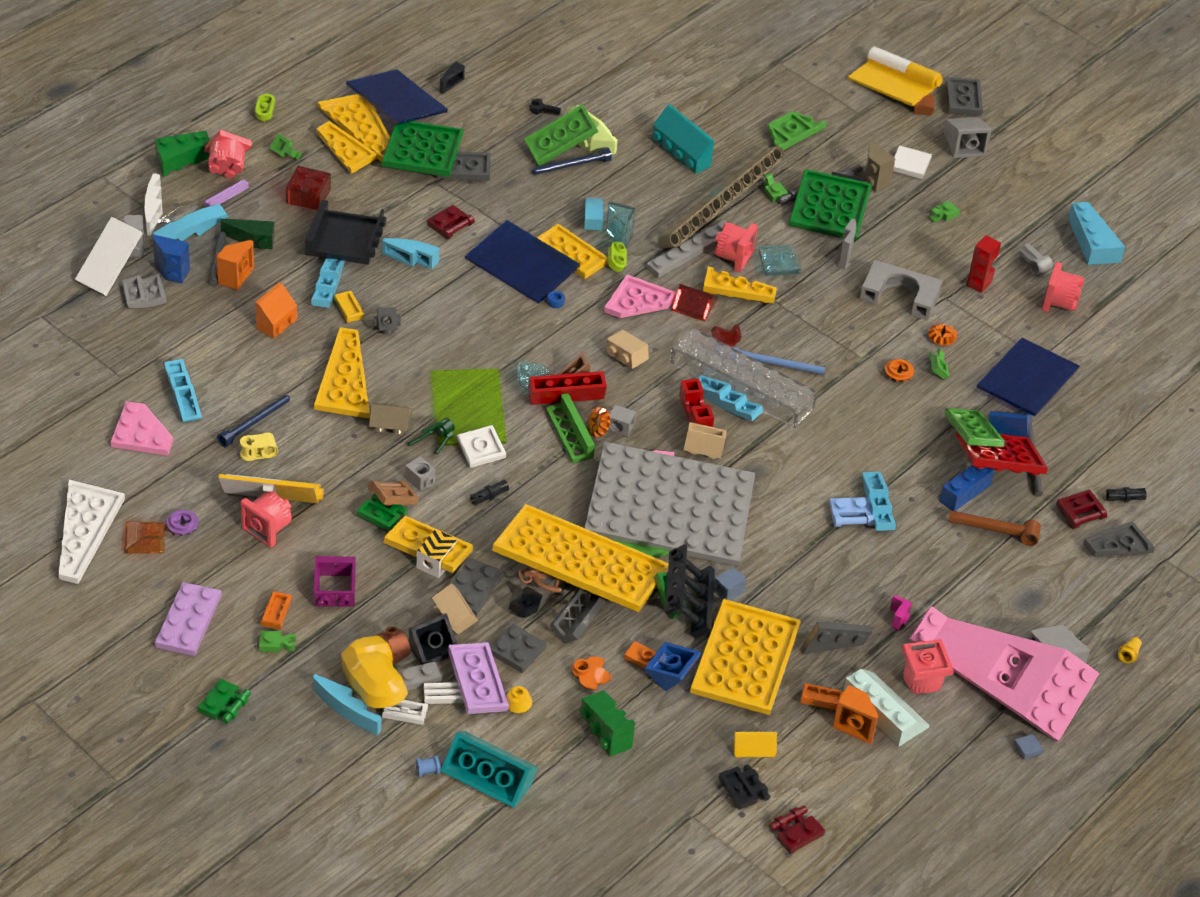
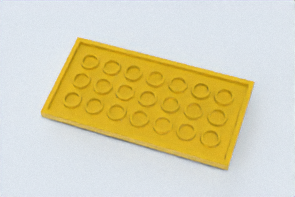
(580, 557)

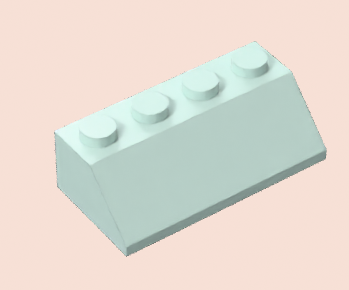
(894, 714)

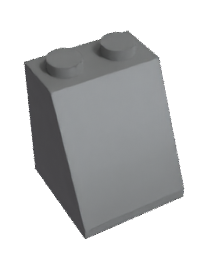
(967, 136)
(1063, 638)

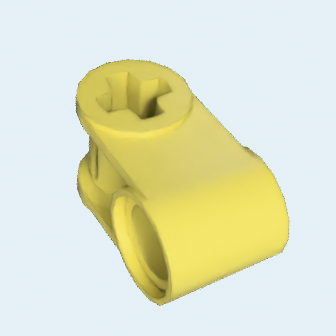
(259, 446)

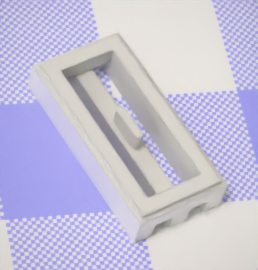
(444, 690)
(405, 714)

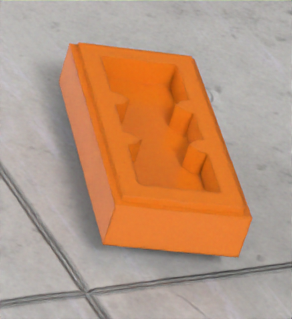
(276, 610)
(639, 654)
(821, 696)

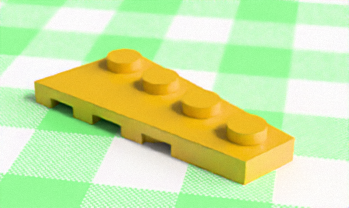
(346, 148)
(738, 287)

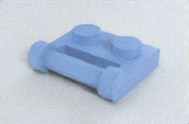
(851, 511)

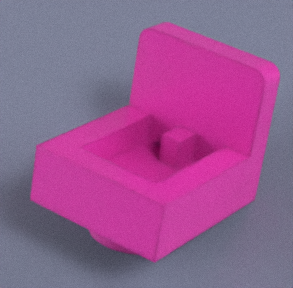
(902, 608)

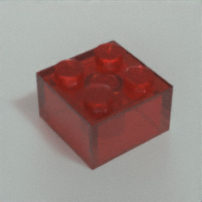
(308, 187)

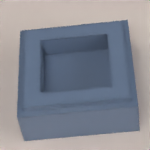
(1028, 746)

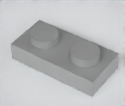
(416, 676)

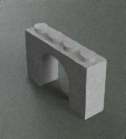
(885, 276)

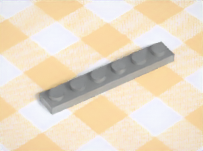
(685, 252)

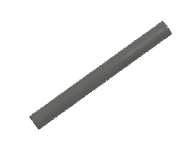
(220, 245)

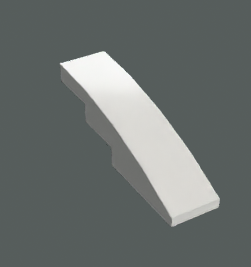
(153, 203)

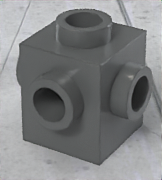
(390, 313)

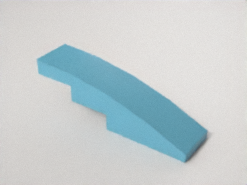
(197, 222)
(327, 282)
(182, 390)
(729, 400)
(877, 493)
(341, 700)

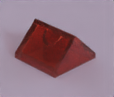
(694, 302)

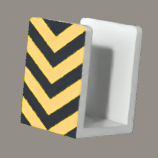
(434, 550)

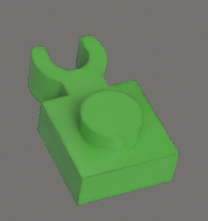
(273, 640)

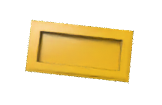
(349, 306)

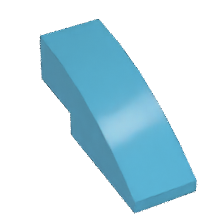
(593, 214)
(411, 252)

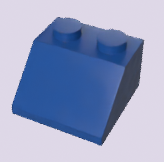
(171, 258)

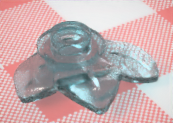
(526, 370)

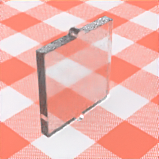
(177, 214)

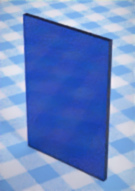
(396, 96)
(522, 261)
(1028, 376)

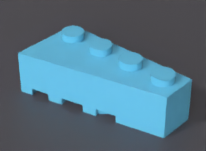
(1094, 235)

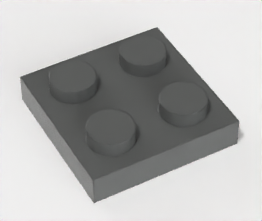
(518, 648)

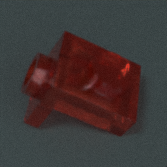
(727, 337)

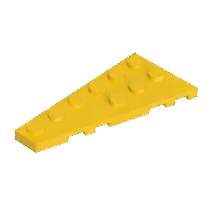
(358, 120)
(344, 379)

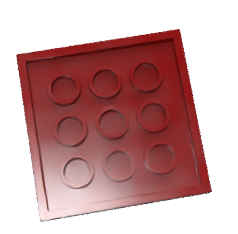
(1016, 455)

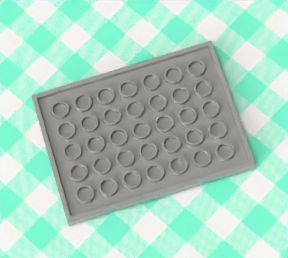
(670, 503)

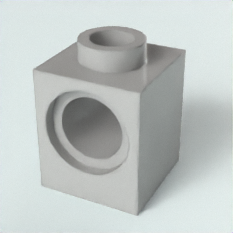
(621, 420)
(420, 474)

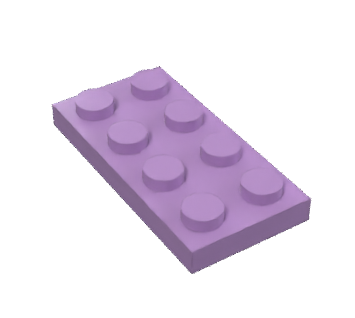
(188, 619)
(478, 678)

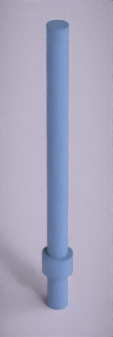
(785, 363)

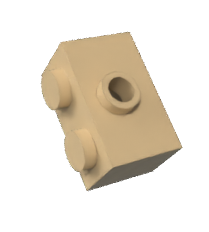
(627, 349)
(705, 440)
(457, 609)

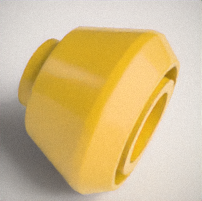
(519, 699)

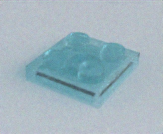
(779, 260)

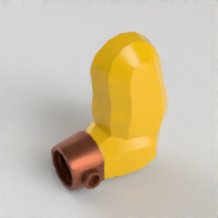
(370, 667)

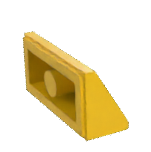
(755, 744)

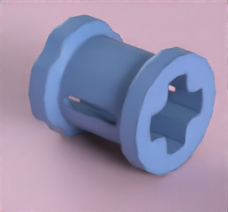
(428, 766)

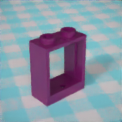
(325, 567)

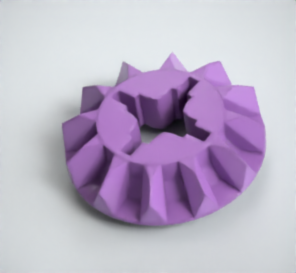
(174, 522)

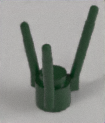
(442, 428)

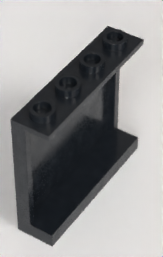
(344, 235)

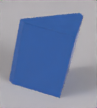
(1010, 423)
(671, 664)

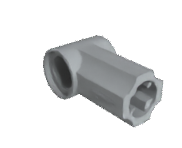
(1037, 263)

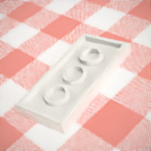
(108, 256)

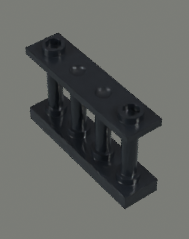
(702, 591)

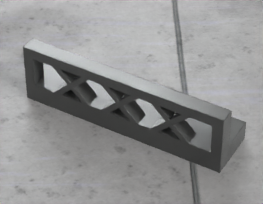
(583, 617)

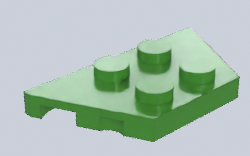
(793, 128)

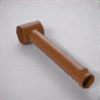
(1028, 531)

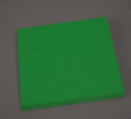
(423, 148)
(829, 203)

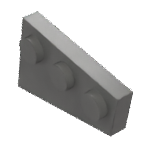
(1119, 541)
(834, 636)

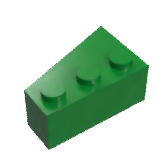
(181, 150)
(608, 723)

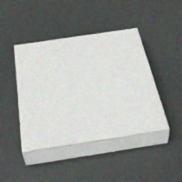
(911, 162)
(481, 446)

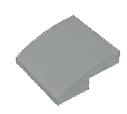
(847, 244)
(144, 292)

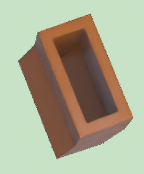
(925, 105)

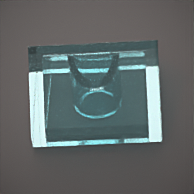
(620, 222)

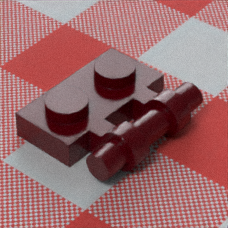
(801, 833)

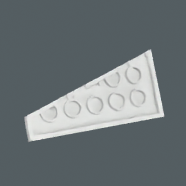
(86, 522)

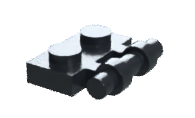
(739, 789)

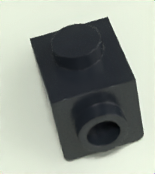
(527, 603)

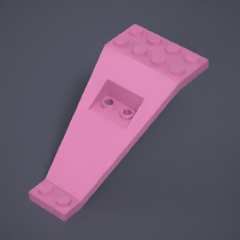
(1040, 688)

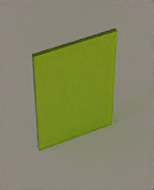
(469, 400)

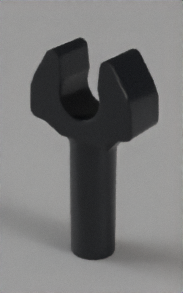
(538, 106)

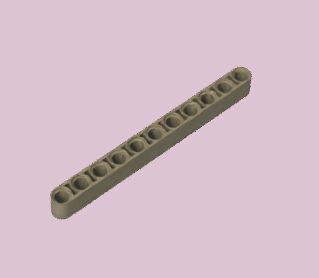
(720, 197)

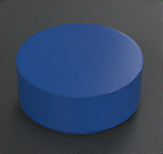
(555, 299)

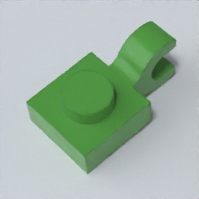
(283, 147)
(772, 189)
(945, 210)
(939, 366)

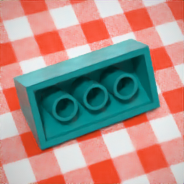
(683, 139)
(488, 768)

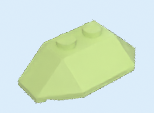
(599, 140)

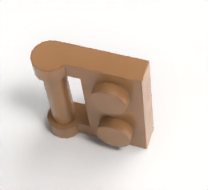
(394, 493)

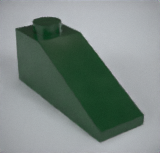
(260, 232)

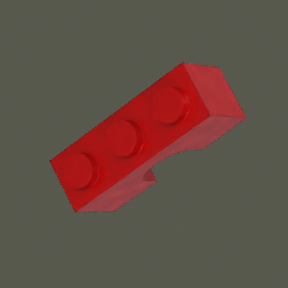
(981, 272)
(692, 400)

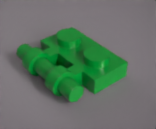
(379, 515)
(220, 697)

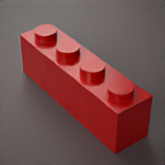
(578, 385)

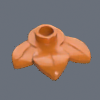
(590, 672)

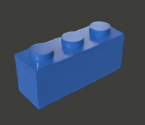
(965, 486)

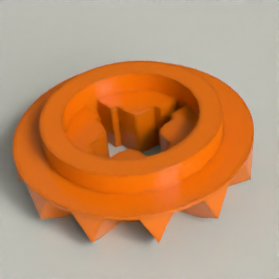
(947, 339)
(893, 366)
(604, 420)

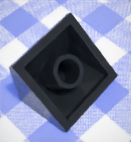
(431, 639)

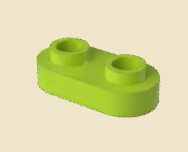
(265, 107)
(617, 256)

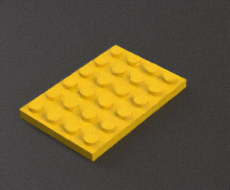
(745, 657)

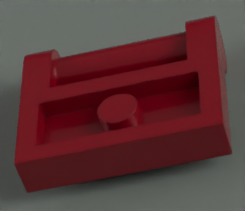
(450, 221)
(1078, 504)

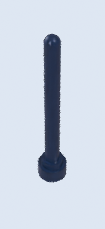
(603, 155)
(226, 438)

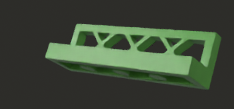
(576, 430)

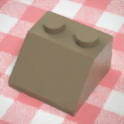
(878, 167)
(390, 417)

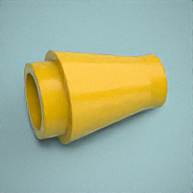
(1129, 651)

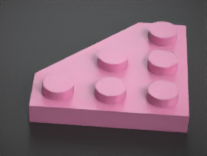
(638, 297)
(141, 431)

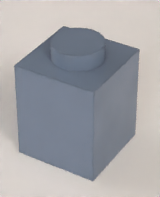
(730, 584)

